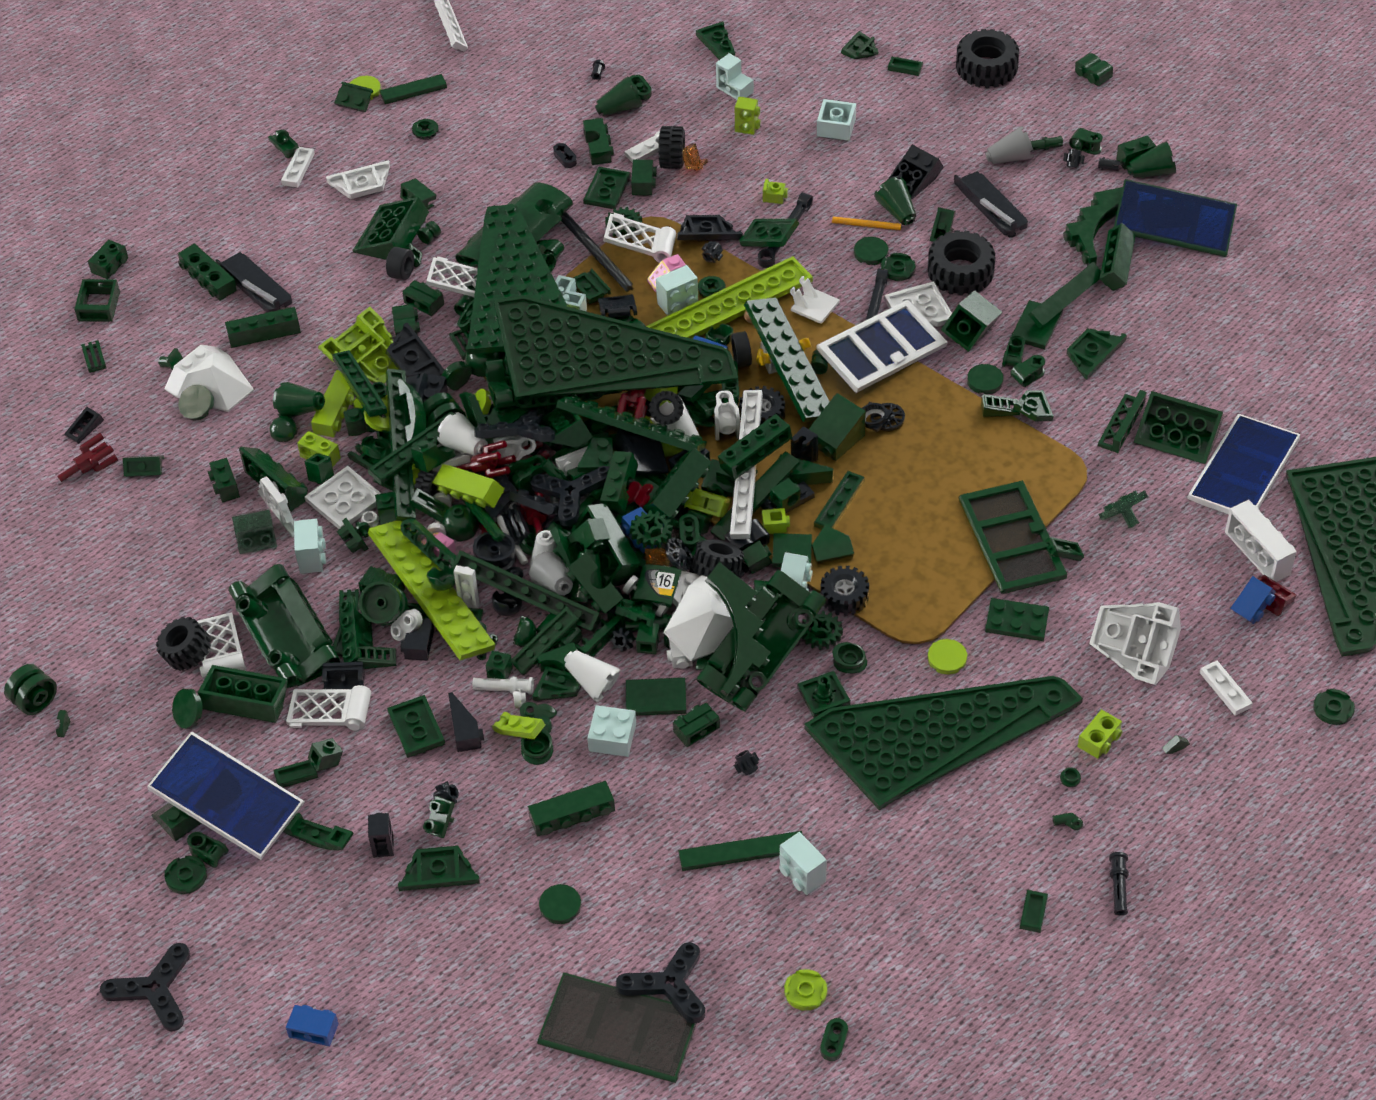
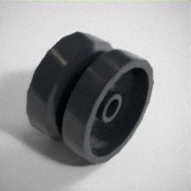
(496, 553)

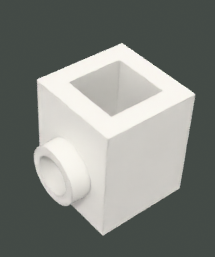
(678, 659)

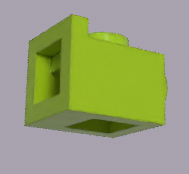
(774, 192)
(775, 520)

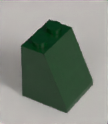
(971, 320)
(839, 427)

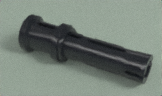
(1119, 875)

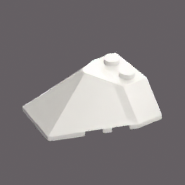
(216, 372)
(699, 621)
(1138, 637)

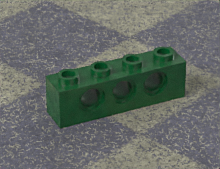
(207, 272)

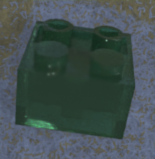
(254, 531)

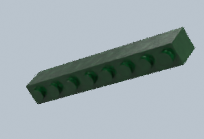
(527, 590)

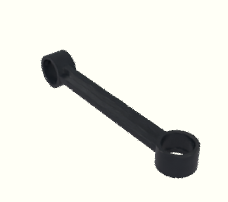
(803, 204)
(880, 284)

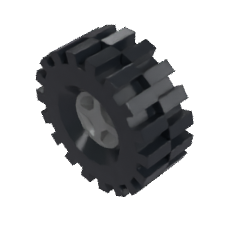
(771, 404)
(851, 583)

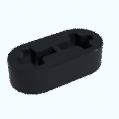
(568, 154)

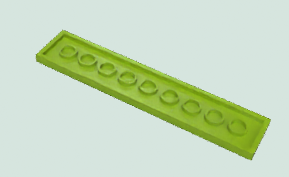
(730, 302)
(443, 608)

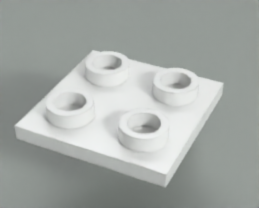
(813, 303)

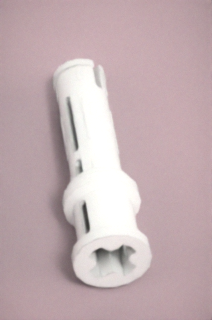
(512, 684)

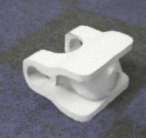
(726, 415)
(514, 446)

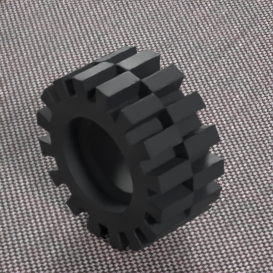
(658, 399)
(424, 482)

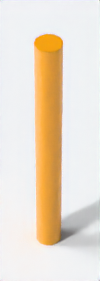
(866, 223)

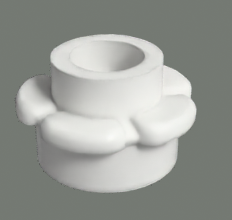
(370, 515)
(519, 698)

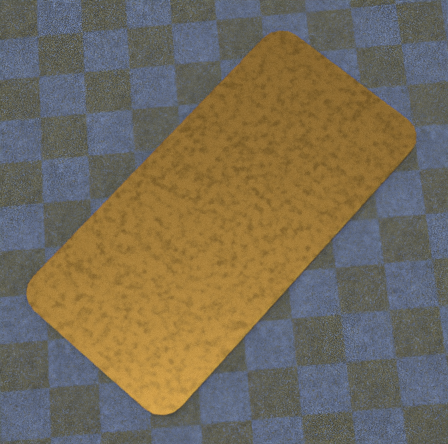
(907, 513)

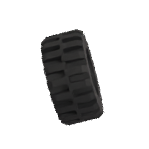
(982, 71)
(961, 278)

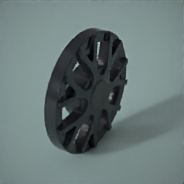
(900, 412)
(679, 554)

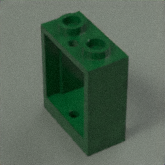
(92, 312)

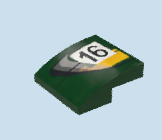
(657, 585)

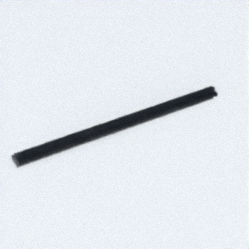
(594, 249)

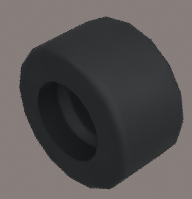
(400, 263)

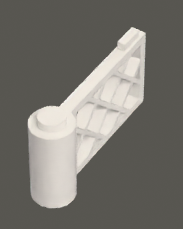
(661, 243)
(449, 267)
(222, 658)
(353, 712)

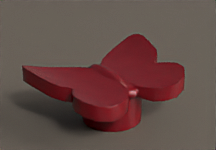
(639, 493)

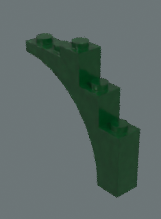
(1090, 220)
(748, 652)

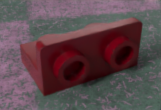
(1282, 596)

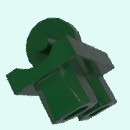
(284, 143)
(359, 531)
(439, 817)

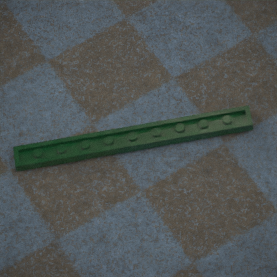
(398, 419)

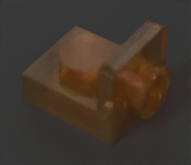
(692, 158)
(656, 557)

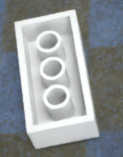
(1260, 541)

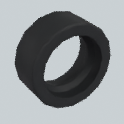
(741, 349)

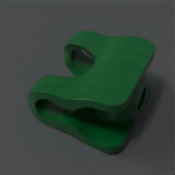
(523, 471)

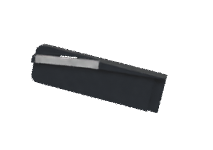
(991, 200)
(254, 281)

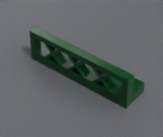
(1126, 424)

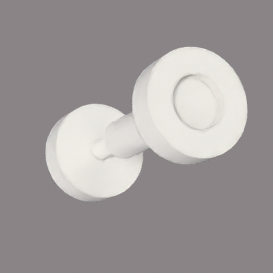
(437, 527)
(631, 584)

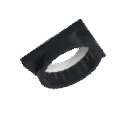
(880, 409)

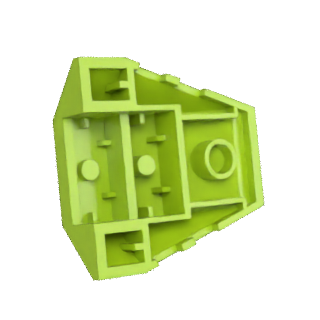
(367, 343)

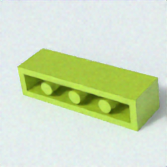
(337, 400)
(468, 486)

